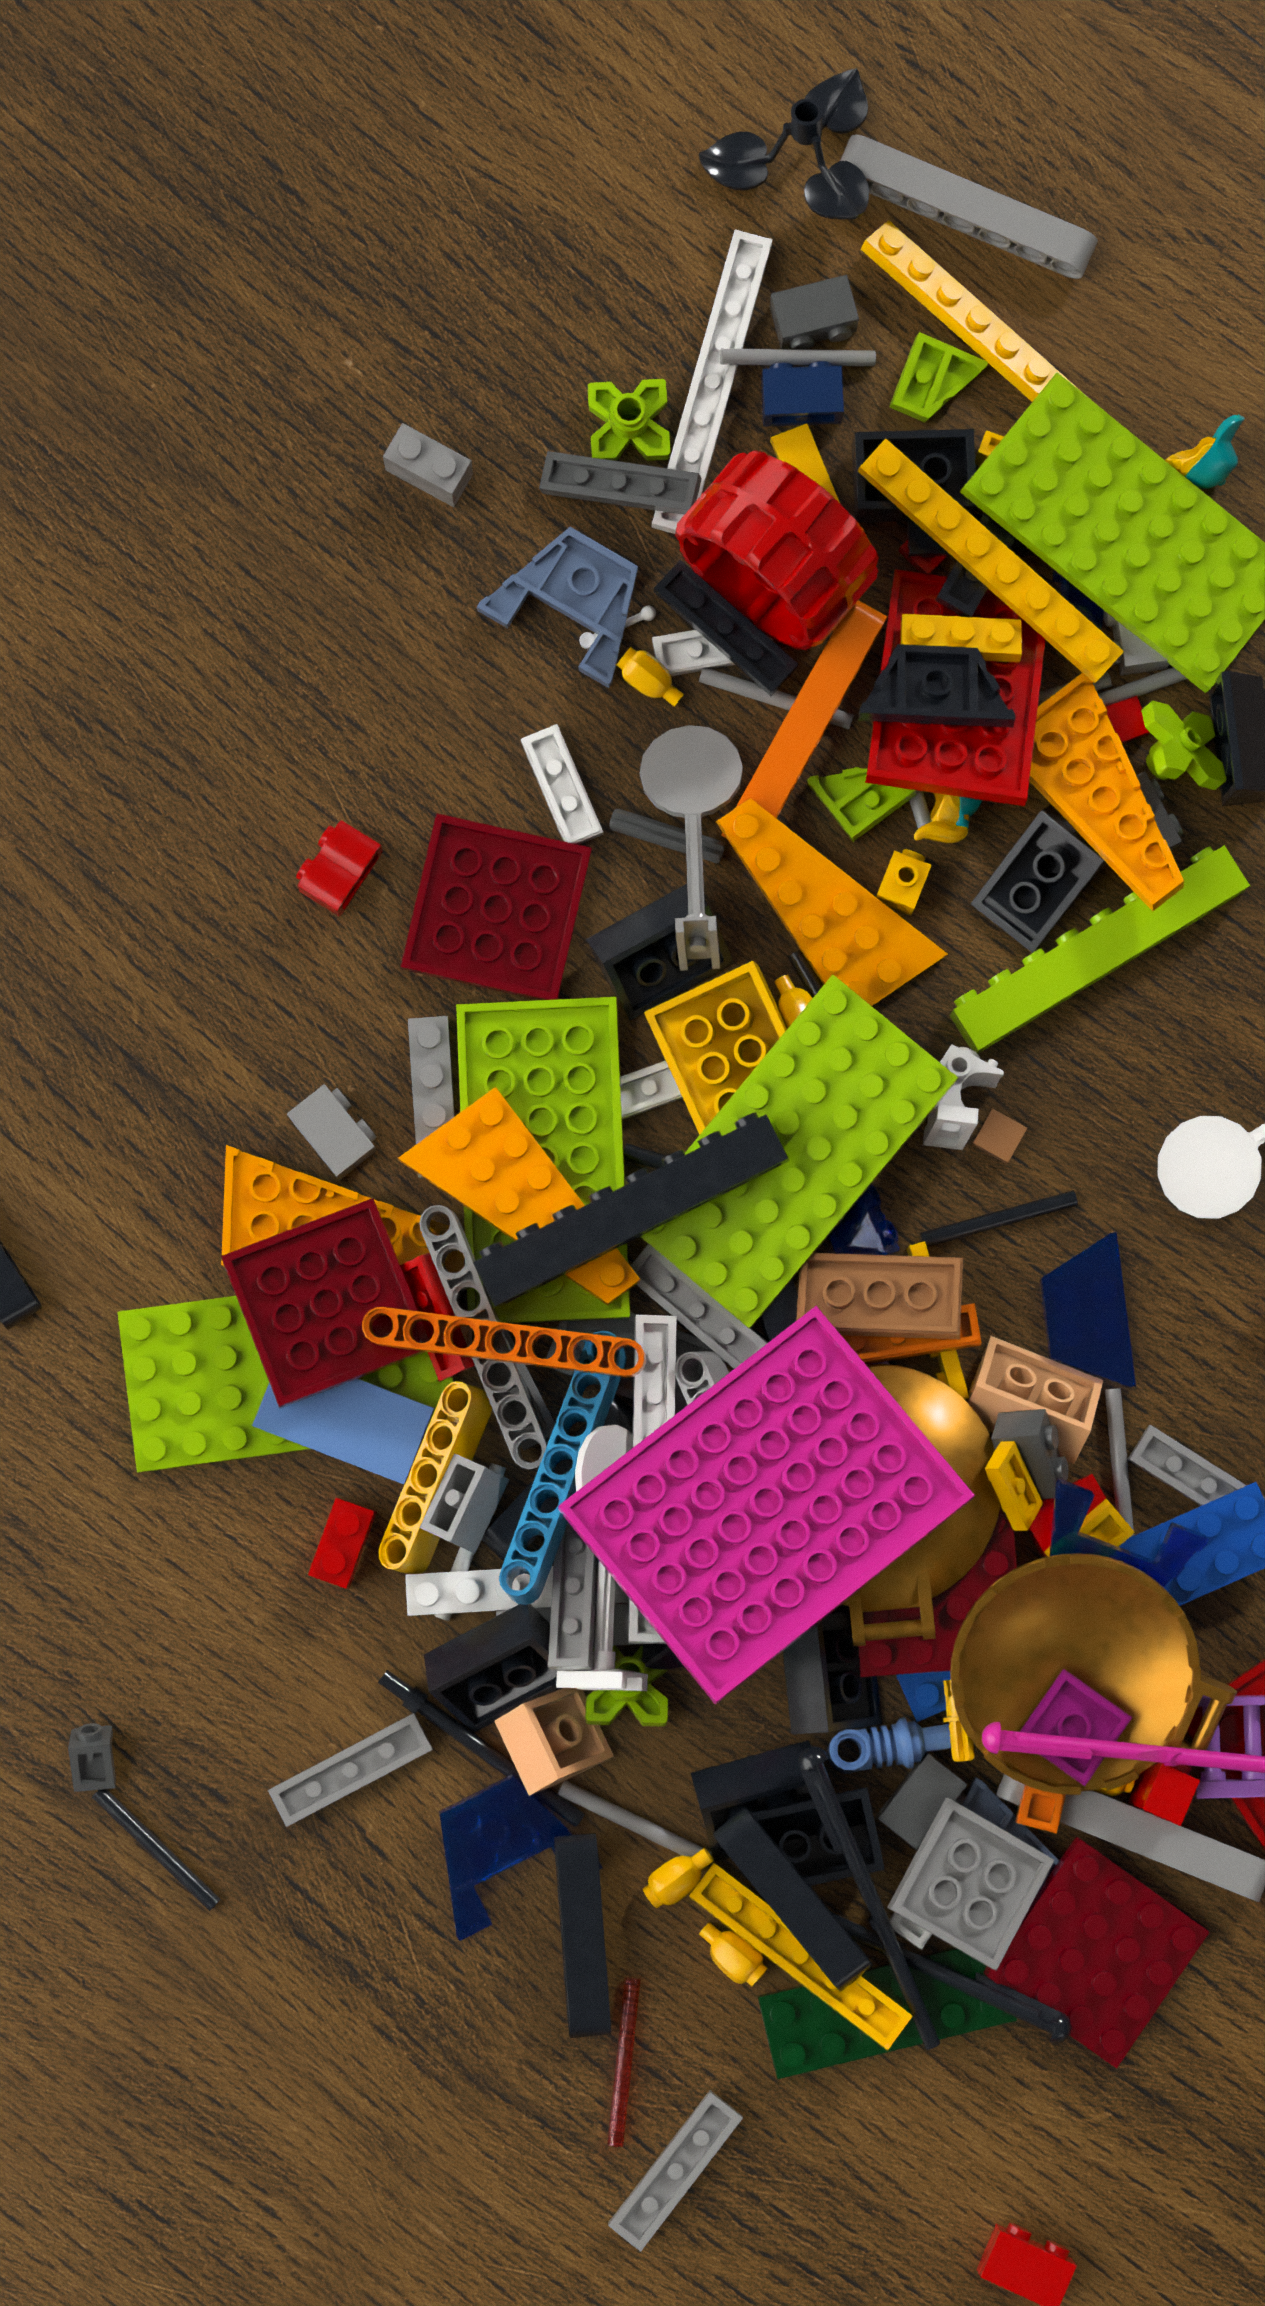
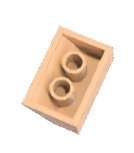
(1022, 1381)

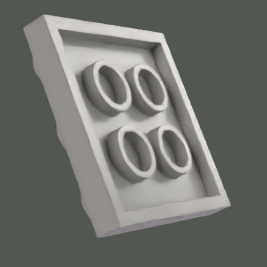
(970, 1883)

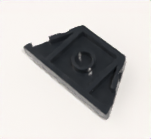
(937, 688)

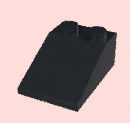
(1039, 879)

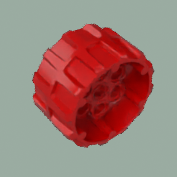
(778, 549)

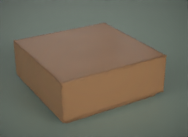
(999, 1136)

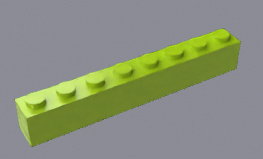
(1095, 952)

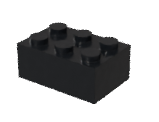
(940, 454)

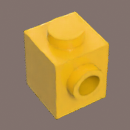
(903, 881)

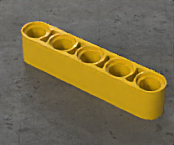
(432, 1460)

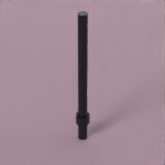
(416, 1701)

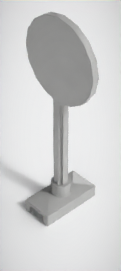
(691, 776)

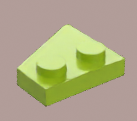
(933, 377)
(857, 804)

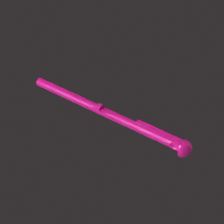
(997, 1739)

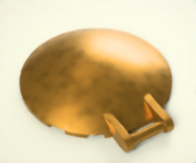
(959, 1541)
(1104, 1628)

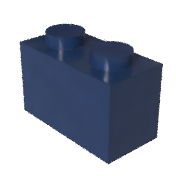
(802, 394)

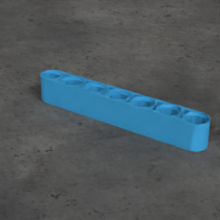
(549, 1484)

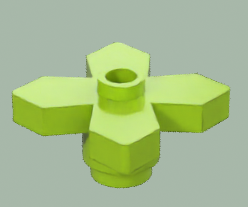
(642, 432)
(1182, 746)
(648, 1706)

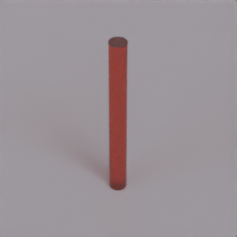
(623, 2062)

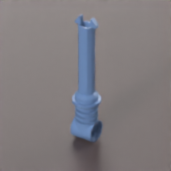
(904, 1743)

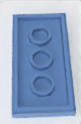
(353, 1425)

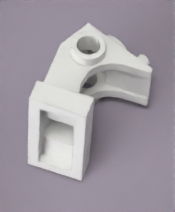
(950, 1121)

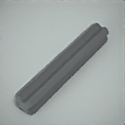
(662, 834)

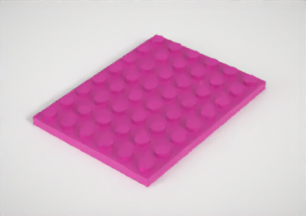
(765, 1504)

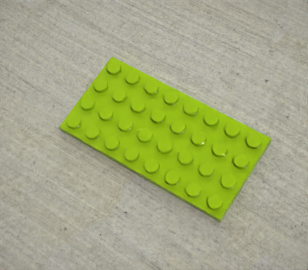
(1126, 531)
(563, 1082)
(843, 1104)
(201, 1383)

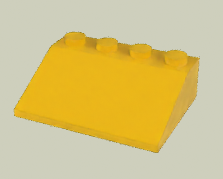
(717, 1037)

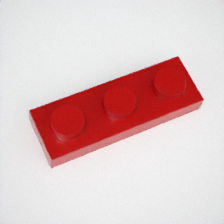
(431, 1298)

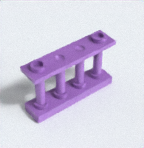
(1252, 1784)

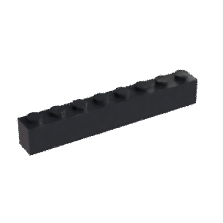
(630, 1211)

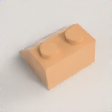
(552, 1739)

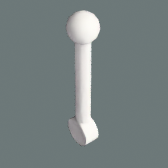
(647, 613)

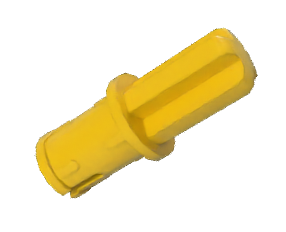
(961, 1745)

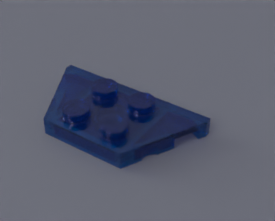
(1089, 1313)

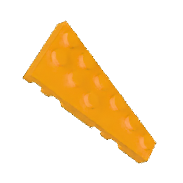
(1094, 787)
(825, 910)
(509, 1181)
(272, 1199)

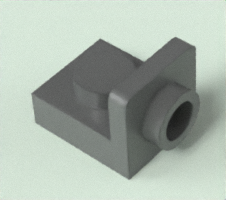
(92, 1757)

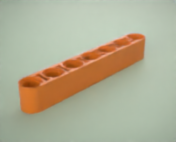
(814, 708)
(485, 1334)

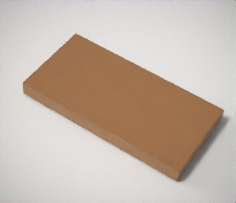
(884, 1294)

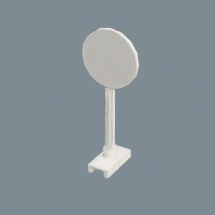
(1210, 1166)
(596, 1454)

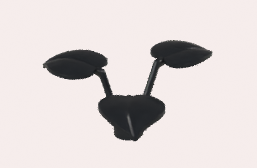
(836, 192)

